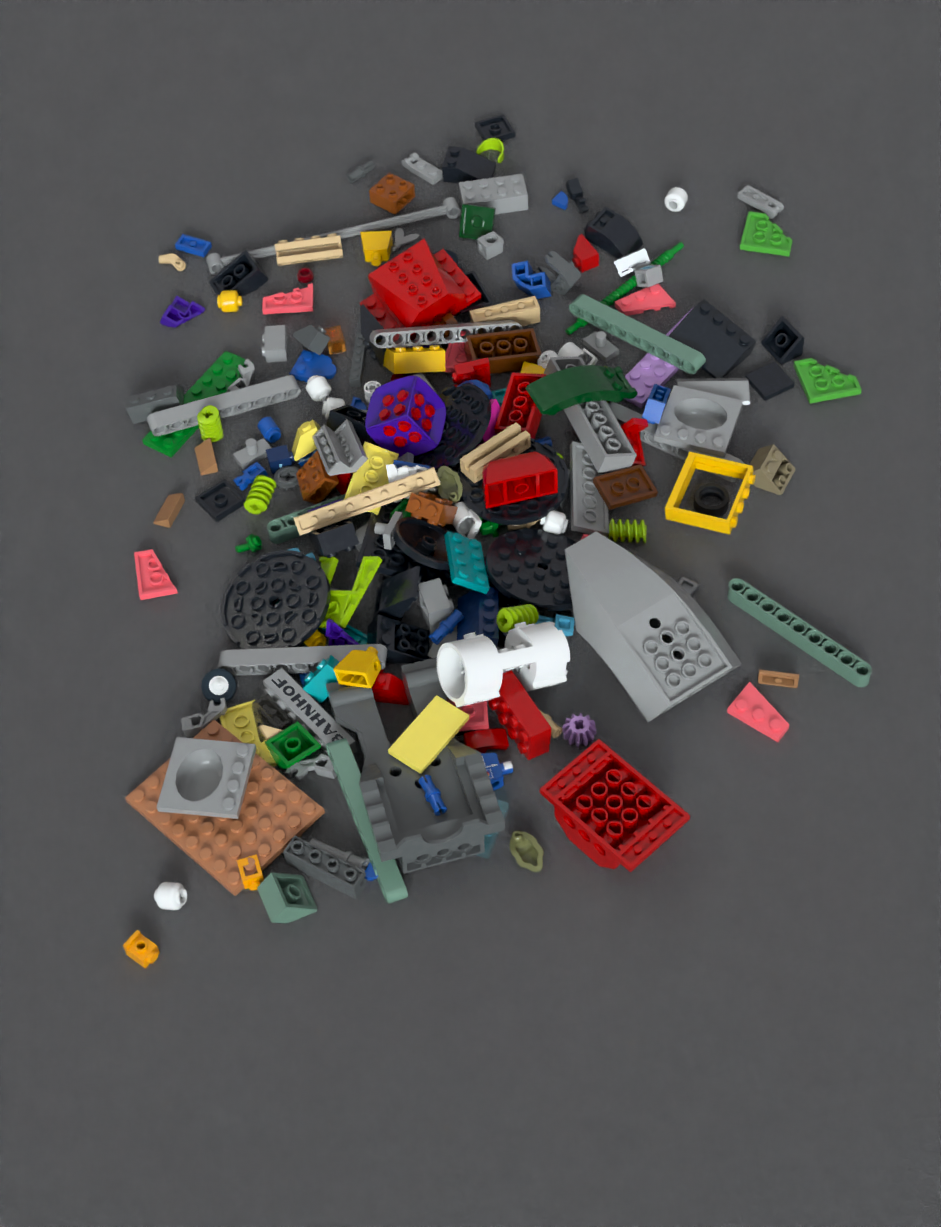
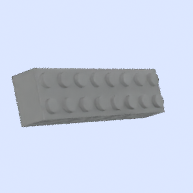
(596, 426)

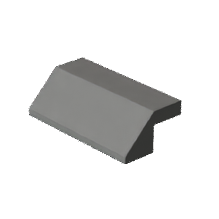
(729, 387)
(340, 449)

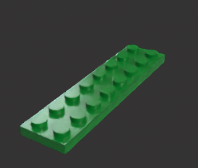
(211, 383)

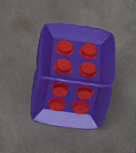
(406, 416)

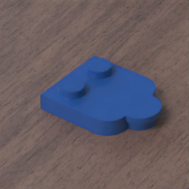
(312, 364)

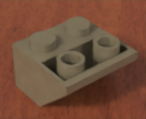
(771, 469)

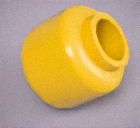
(229, 301)

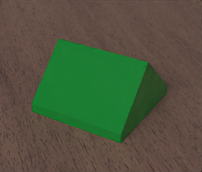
(291, 745)

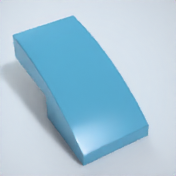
(561, 622)

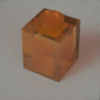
(337, 342)

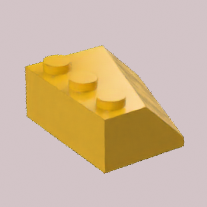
(415, 359)

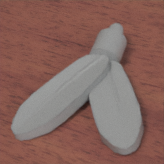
(400, 240)

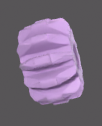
(579, 730)

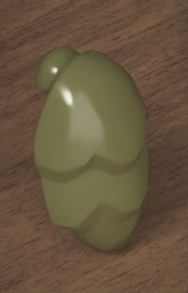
(450, 484)
(526, 851)

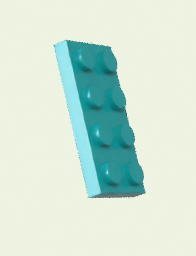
(466, 562)

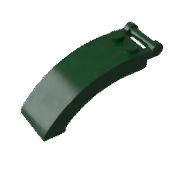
(578, 386)

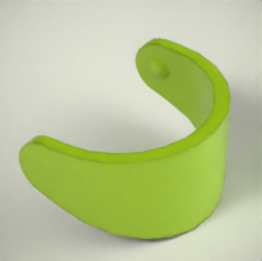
(492, 144)

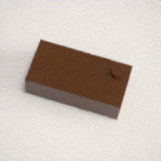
(504, 349)

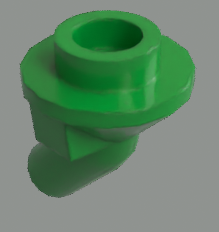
(253, 543)

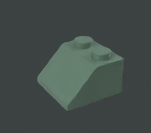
(286, 897)

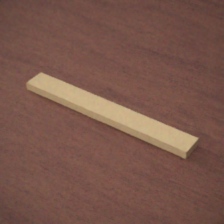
(366, 501)

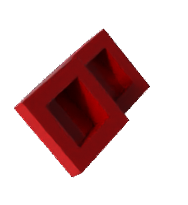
(486, 739)

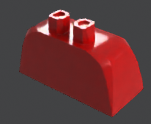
(518, 479)

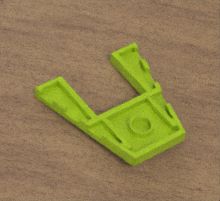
(345, 602)

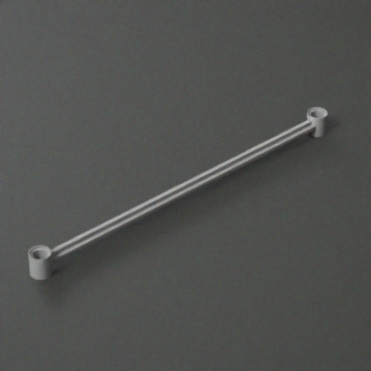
(450, 207)

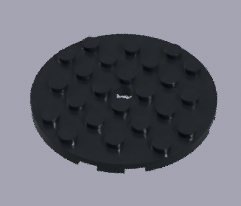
(466, 423)
(522, 511)
(514, 569)
(276, 575)

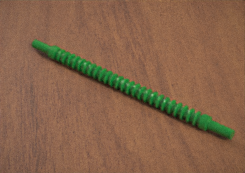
(627, 286)

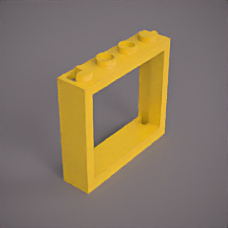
(714, 465)

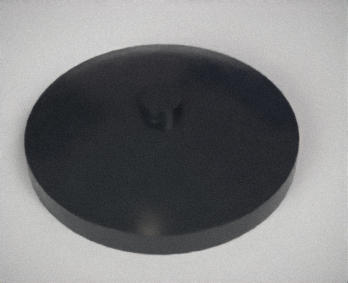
(422, 542)

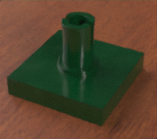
(476, 221)

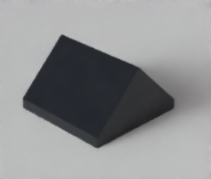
(784, 341)

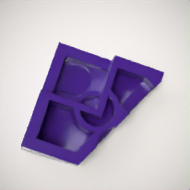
(180, 312)
(337, 635)

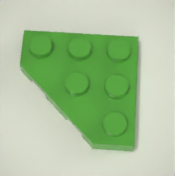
(764, 236)
(824, 382)

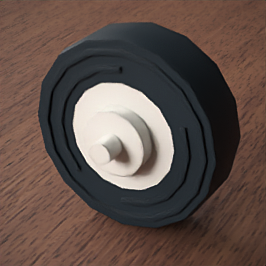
(218, 685)

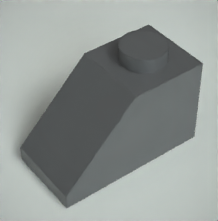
(313, 338)

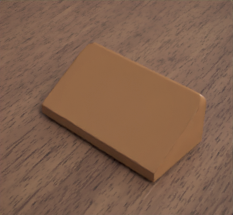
(206, 457)
(169, 510)
(778, 678)

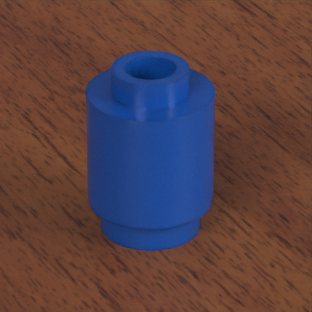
(269, 429)

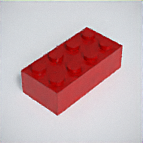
(519, 406)
(521, 717)

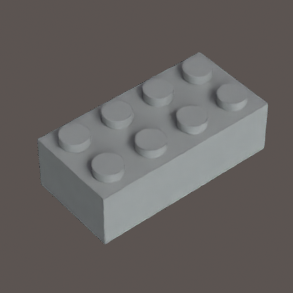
(501, 192)

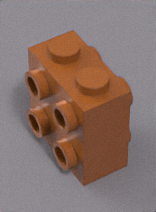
(392, 193)
(314, 480)
(431, 508)

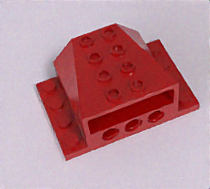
(418, 289)
(611, 808)

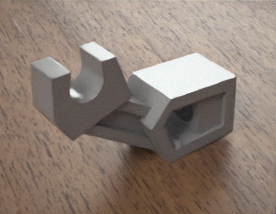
(246, 373)
(213, 713)
(303, 767)

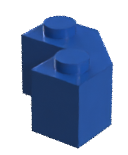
(532, 284)

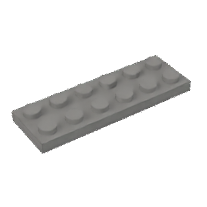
(588, 508)

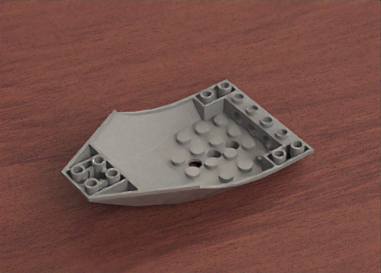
(612, 608)

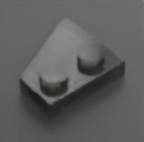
(270, 714)

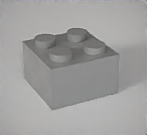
(434, 603)

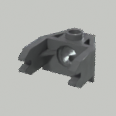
(567, 273)

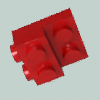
(472, 370)

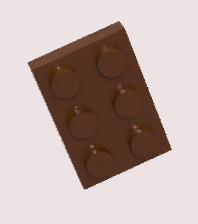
(625, 486)

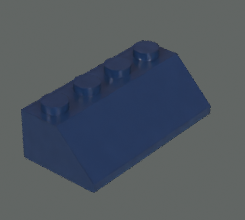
(479, 614)

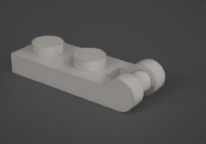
(422, 168)
(760, 201)

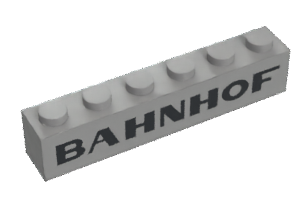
(305, 710)

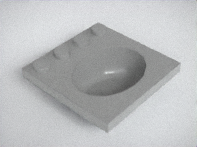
(698, 420)
(206, 778)

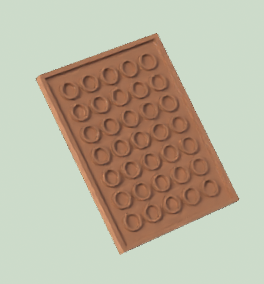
(268, 819)

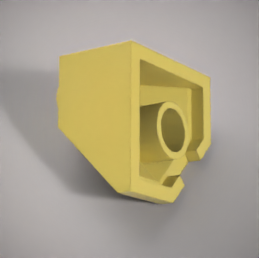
(303, 440)

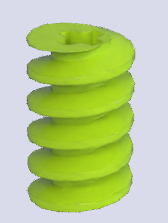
(210, 424)
(260, 494)
(627, 530)
(509, 616)

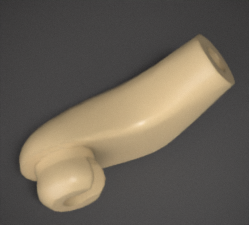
(173, 259)

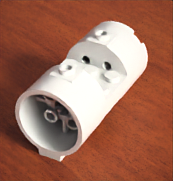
(474, 668)

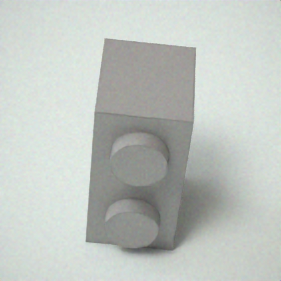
(275, 343)

